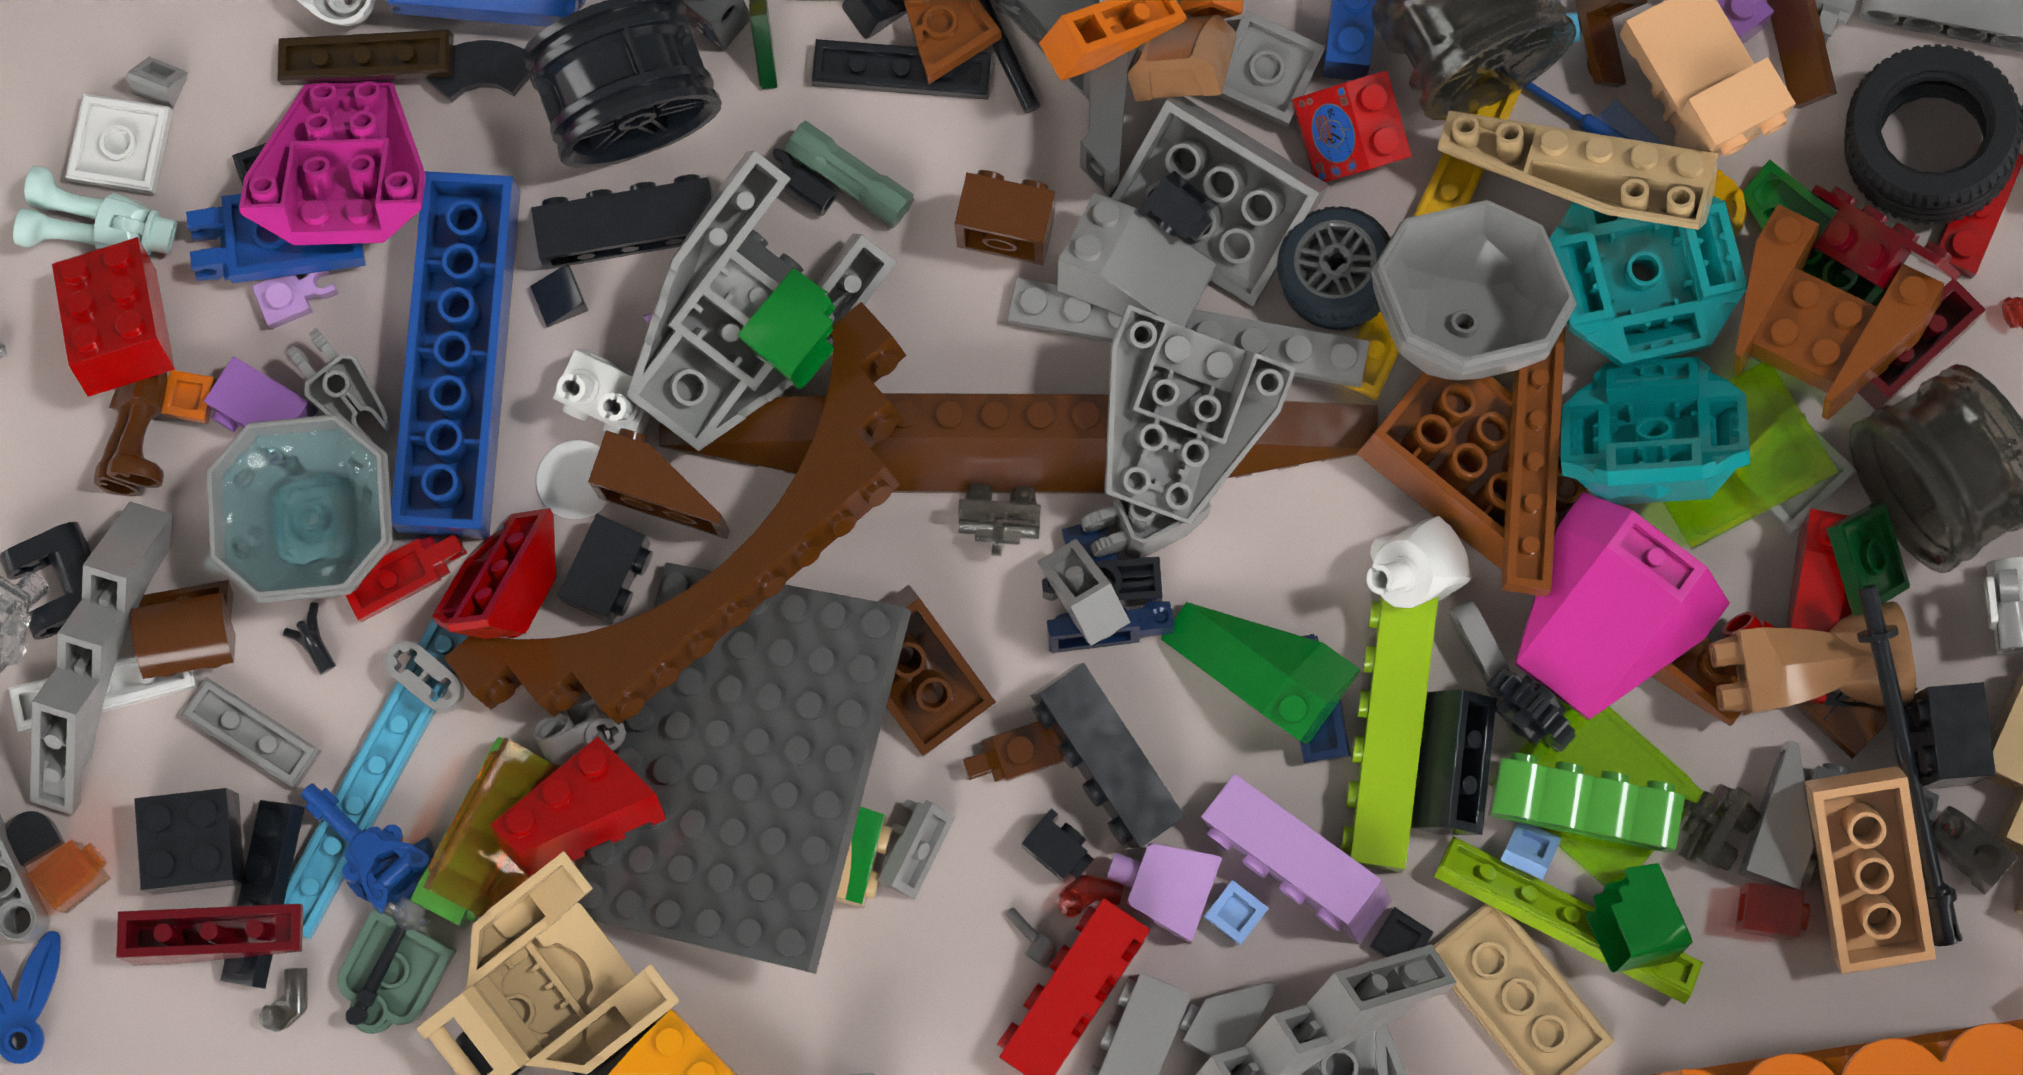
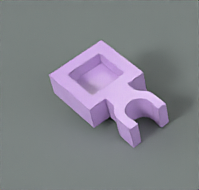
(288, 296)

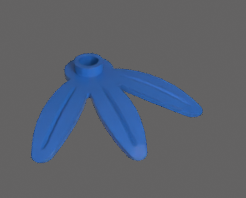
(32, 997)

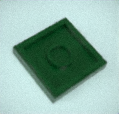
(1868, 554)

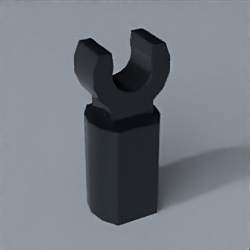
(805, 185)

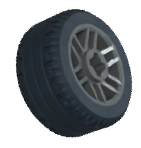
(1314, 252)

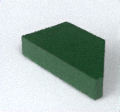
(763, 43)

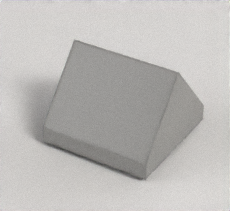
(157, 81)

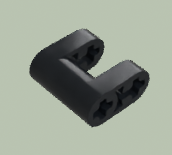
(66, 551)

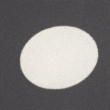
(564, 480)

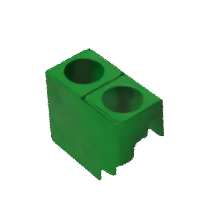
(792, 328)
(1638, 921)

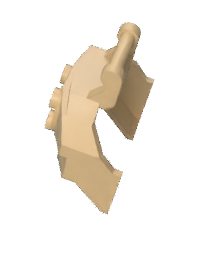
(547, 984)

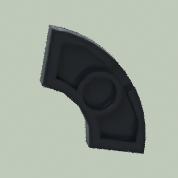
(483, 65)

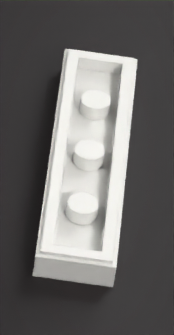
(124, 689)

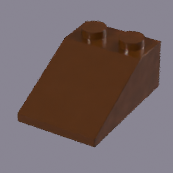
(642, 480)
(933, 683)

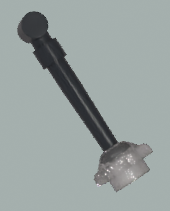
(406, 916)

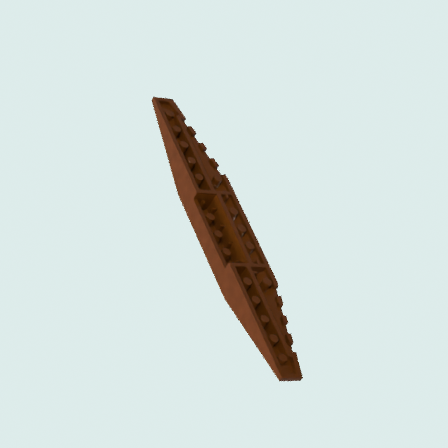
(1015, 440)

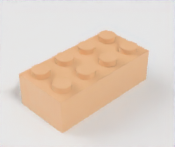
(1870, 869)

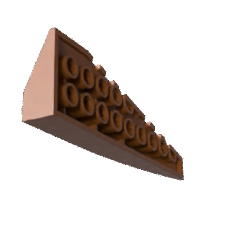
(1451, 456)

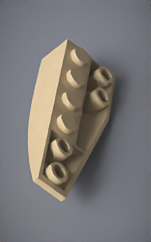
(1590, 169)

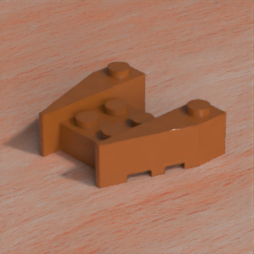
(1818, 328)

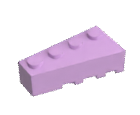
(1296, 857)

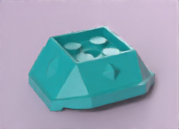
(1639, 321)
(1655, 432)

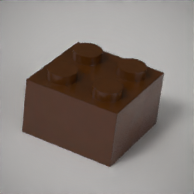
(1005, 217)

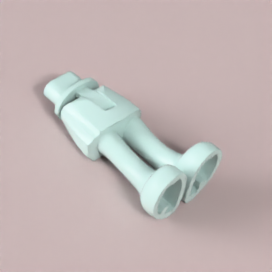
(115, 218)

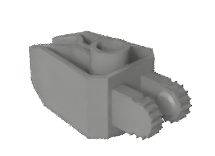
(336, 381)
(1137, 529)

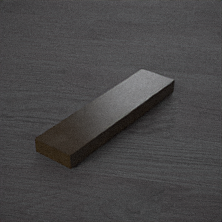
(365, 57)

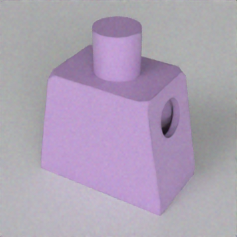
(1168, 886)

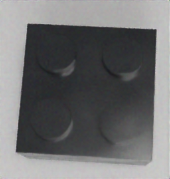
(1951, 735)
(189, 841)

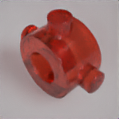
(2013, 312)

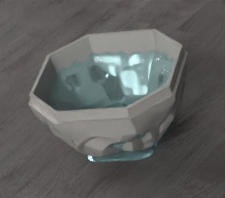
(271, 487)

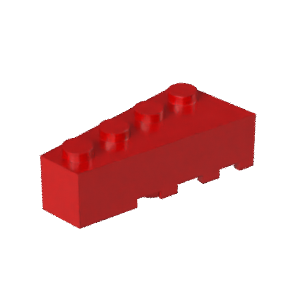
(1074, 992)

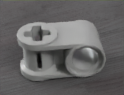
(574, 729)

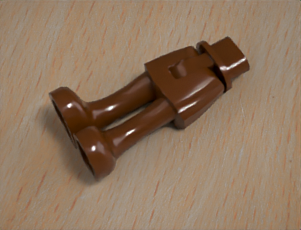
(123, 465)

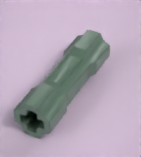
(824, 157)

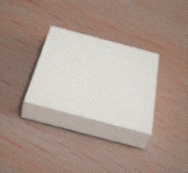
(119, 144)

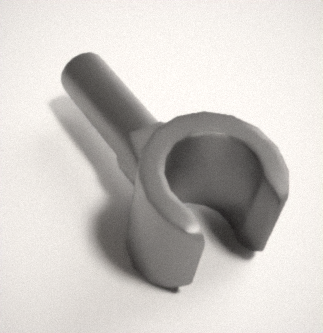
(1042, 948)

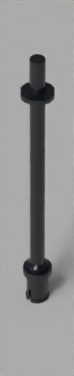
(1939, 894)

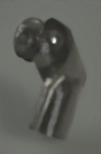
(290, 1005)

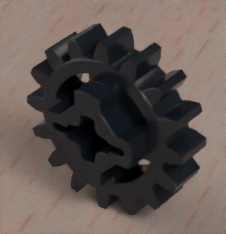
(1531, 710)

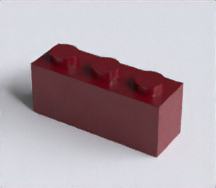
(1952, 319)

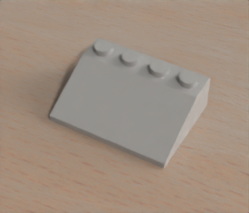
(1253, 190)

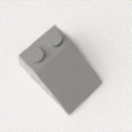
(1131, 260)

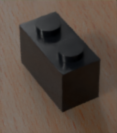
(605, 569)

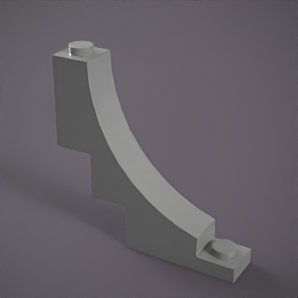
(87, 649)
(1338, 1014)

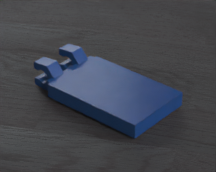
(254, 252)

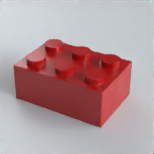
(112, 317)

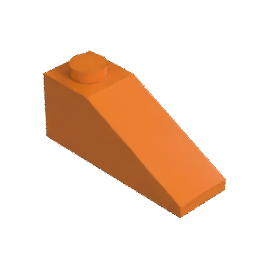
(1105, 32)

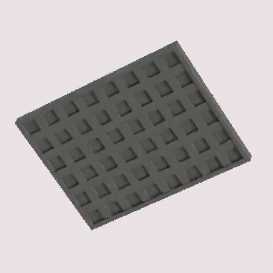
(757, 775)

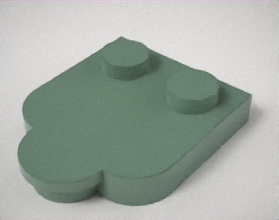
(409, 980)

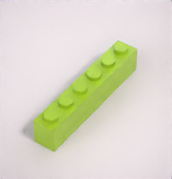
(1391, 735)

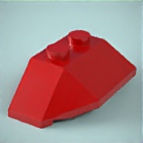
(503, 580)

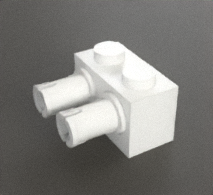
(598, 390)

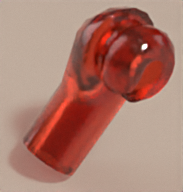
(1085, 891)

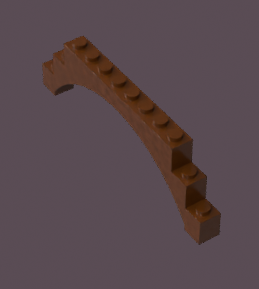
(826, 498)

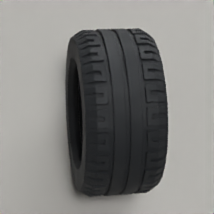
(1933, 74)

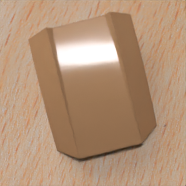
(1184, 60)

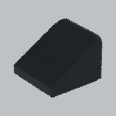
(873, 15)
(559, 296)

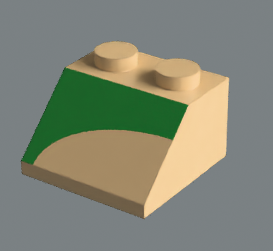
(868, 839)

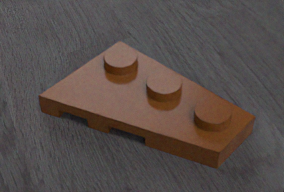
(949, 32)

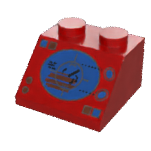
(1351, 127)

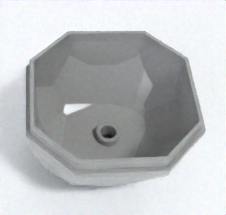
(1475, 271)

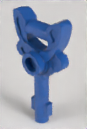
(367, 848)

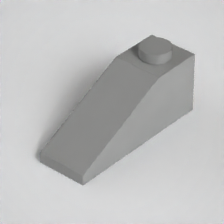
(1783, 836)

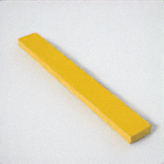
(1448, 188)

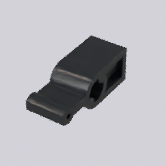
(1134, 580)

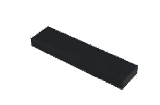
(895, 70)

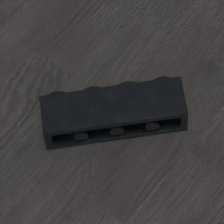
(620, 222)
(1106, 756)

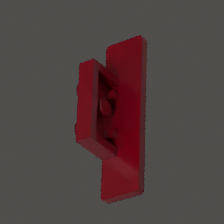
(1870, 247)

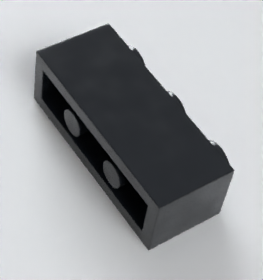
(1454, 763)

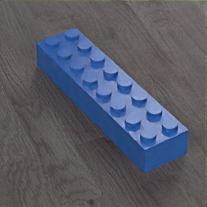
(455, 355)

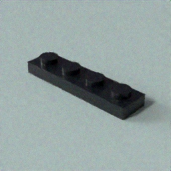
(265, 879)

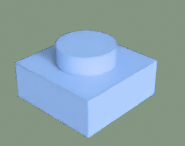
(1531, 849)
(1236, 912)

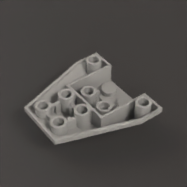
(1183, 412)

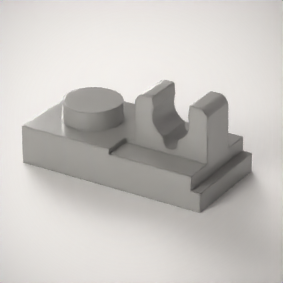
(917, 848)

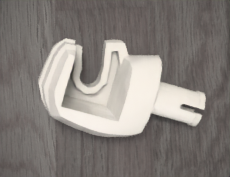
(1418, 564)

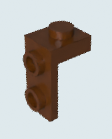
(1600, 38)

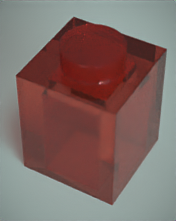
(1771, 911)

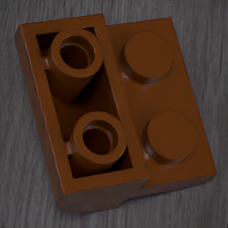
(184, 629)

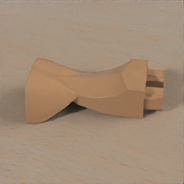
(1799, 665)

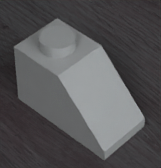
(1084, 592)
(1226, 1019)

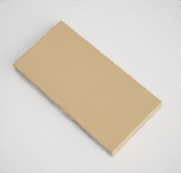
(1520, 996)

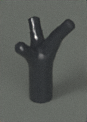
(311, 640)

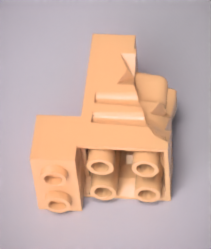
(1706, 76)

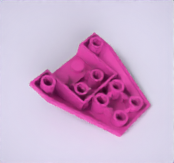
(337, 168)
(1616, 607)

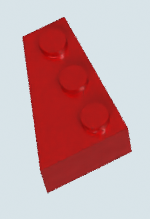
(575, 809)

